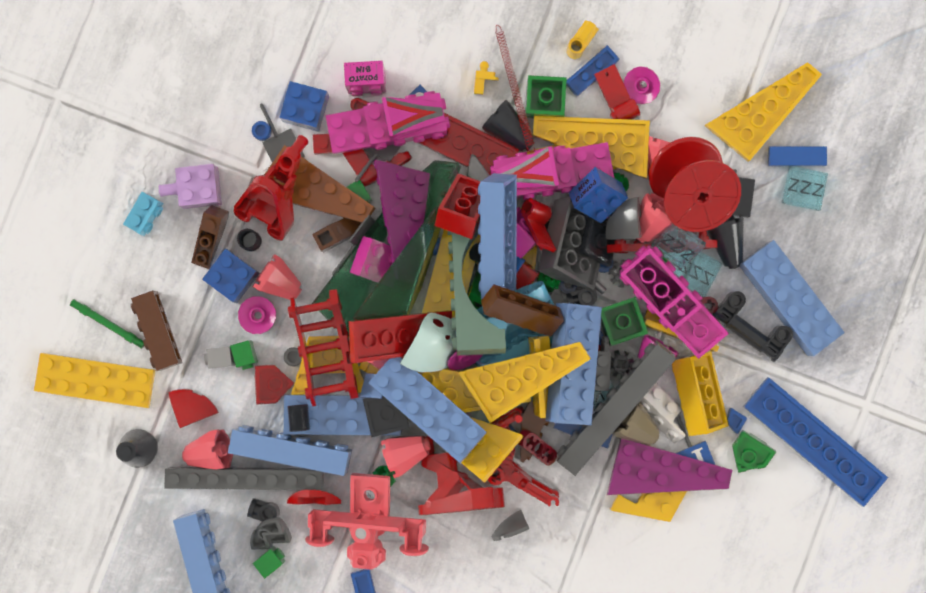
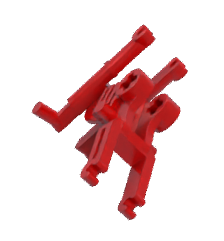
(514, 473)

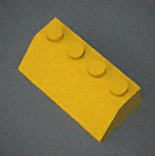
(700, 394)

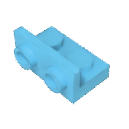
(143, 214)

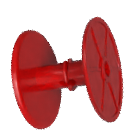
(695, 184)

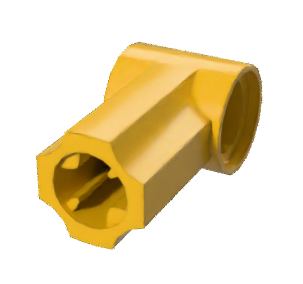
(582, 39)

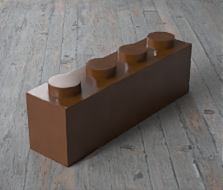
(522, 310)
(156, 330)

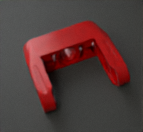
(358, 160)

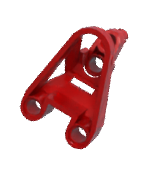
(270, 200)
(450, 482)

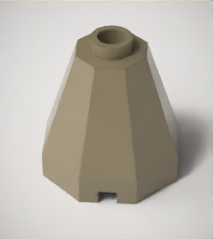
(638, 427)

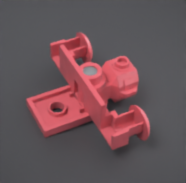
(366, 522)

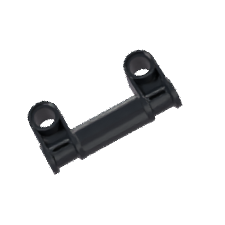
(748, 332)

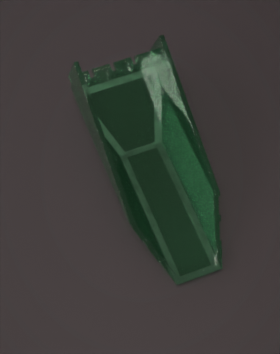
(404, 279)

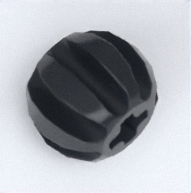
(626, 364)

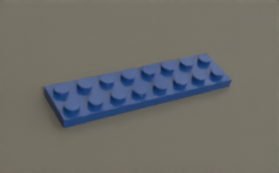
(815, 442)

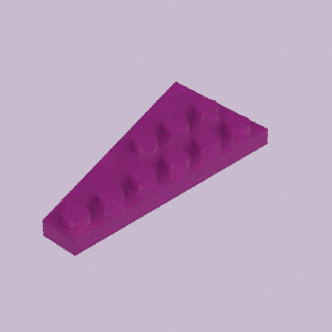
(402, 202)
(654, 470)

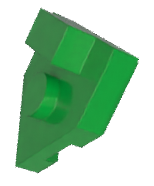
(751, 452)

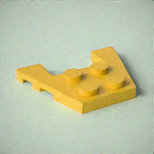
(320, 359)
(650, 505)

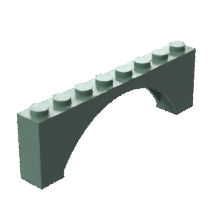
(473, 331)

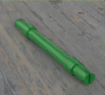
(86, 311)

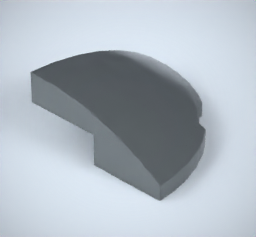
(625, 221)
(511, 526)
(269, 532)

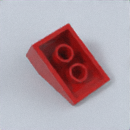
(460, 207)

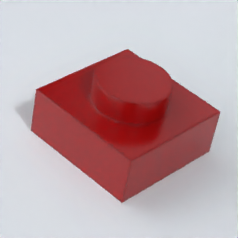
(322, 144)

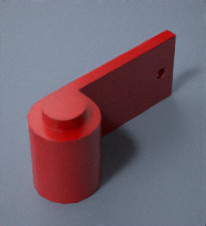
(616, 94)
(536, 216)

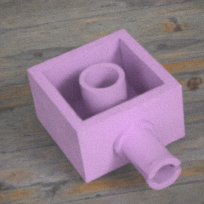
(195, 186)

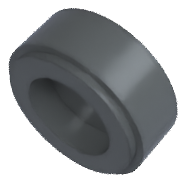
(292, 357)

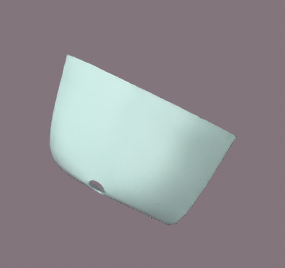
(430, 348)

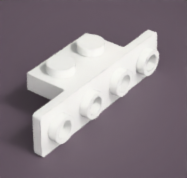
(663, 412)

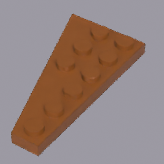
(323, 193)

